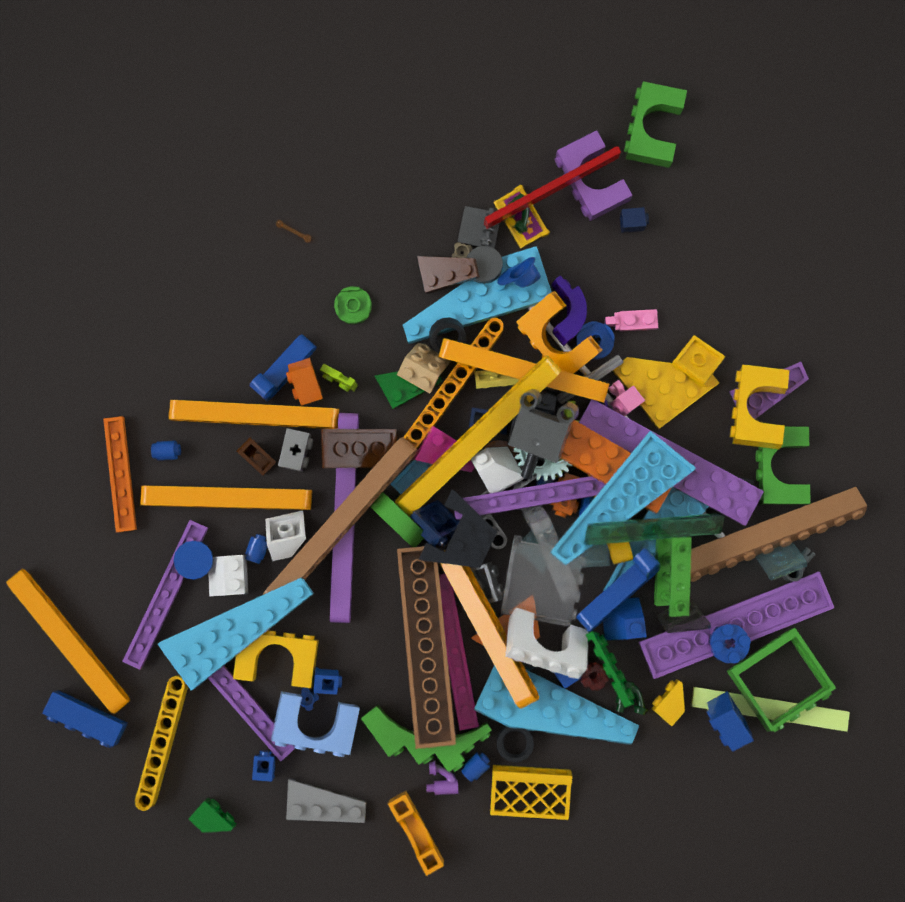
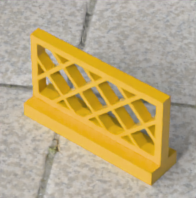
(531, 775)

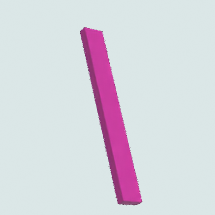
(457, 659)

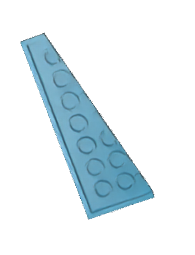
(212, 644)

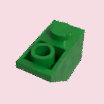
(211, 818)

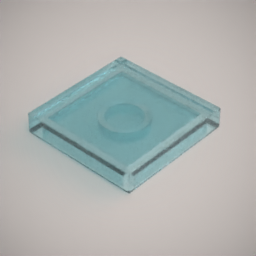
(781, 561)

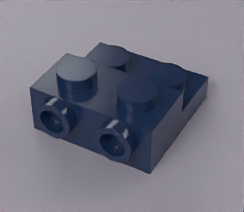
(437, 523)

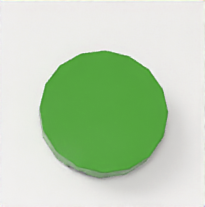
(353, 305)

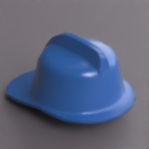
(522, 274)

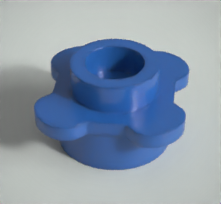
(312, 698)

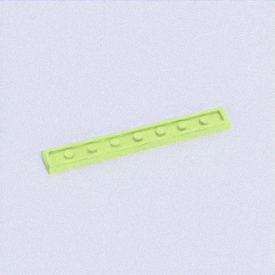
(772, 708)

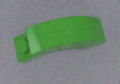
(397, 520)

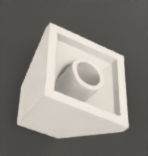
(497, 468)
(285, 534)

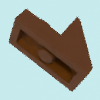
(256, 456)

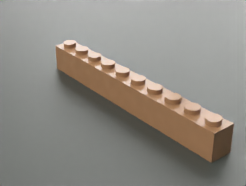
(776, 532)

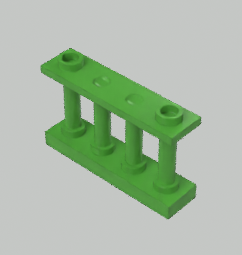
(673, 578)

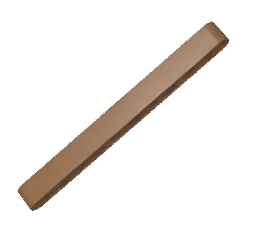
(346, 514)

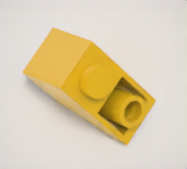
(671, 704)

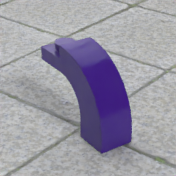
(575, 307)

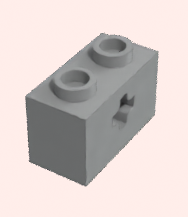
(293, 439)

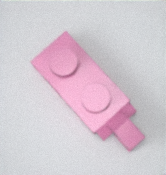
(633, 320)

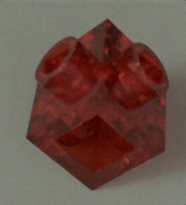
(600, 680)

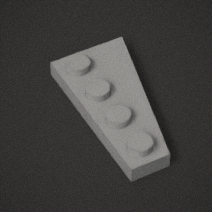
(319, 804)

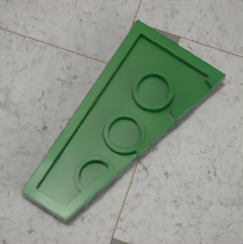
(601, 651)

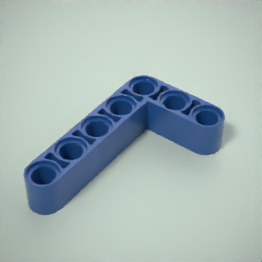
(618, 592)

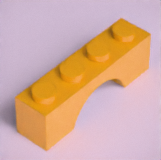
(415, 829)

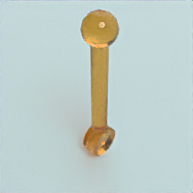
(307, 238)

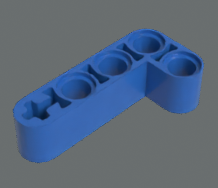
(275, 377)

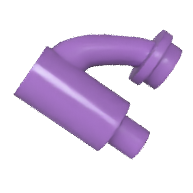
(442, 787)

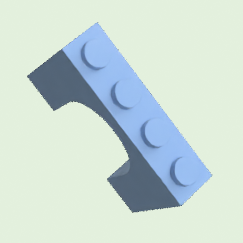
(337, 740)

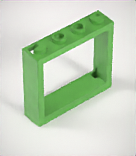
(807, 703)

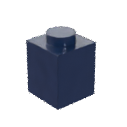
(633, 219)

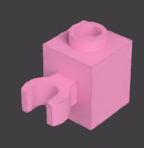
(626, 400)

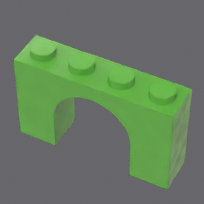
(641, 146)
(774, 490)

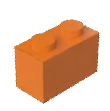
(305, 381)

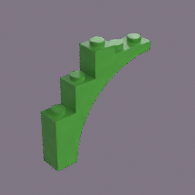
(394, 736)

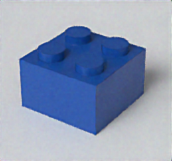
(729, 722)

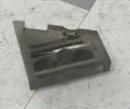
(695, 620)

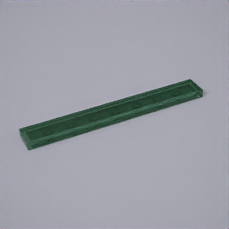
(653, 528)

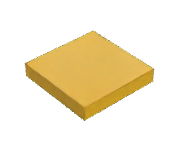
(698, 360)

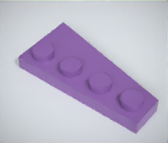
(762, 401)

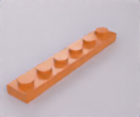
(120, 474)

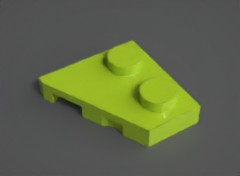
(331, 374)

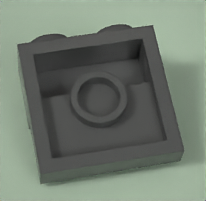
(487, 579)

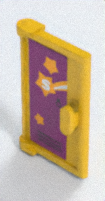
(535, 225)

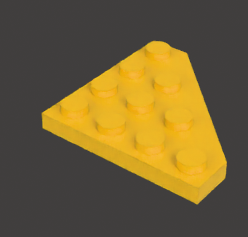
(662, 386)

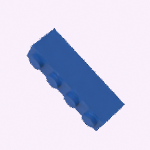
(84, 718)

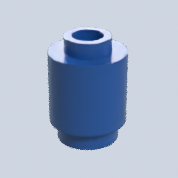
(165, 450)
(256, 548)
(476, 766)

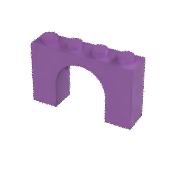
(593, 201)

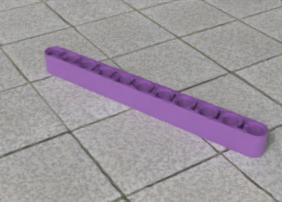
(343, 551)

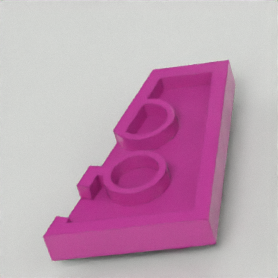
(435, 445)

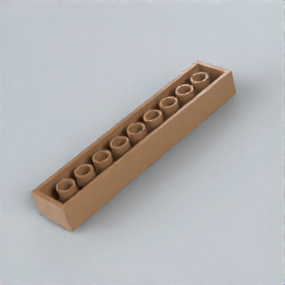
(426, 650)

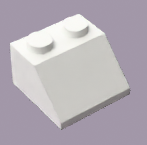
(228, 576)

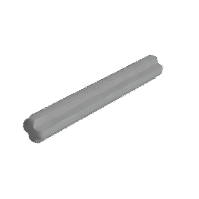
(596, 375)

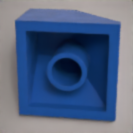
(625, 621)

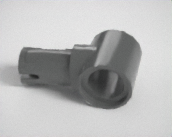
(808, 555)

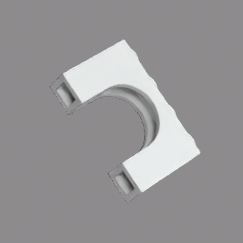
(524, 647)

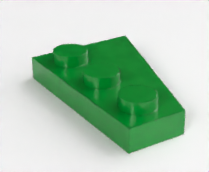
(398, 389)

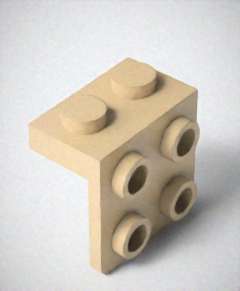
(422, 367)

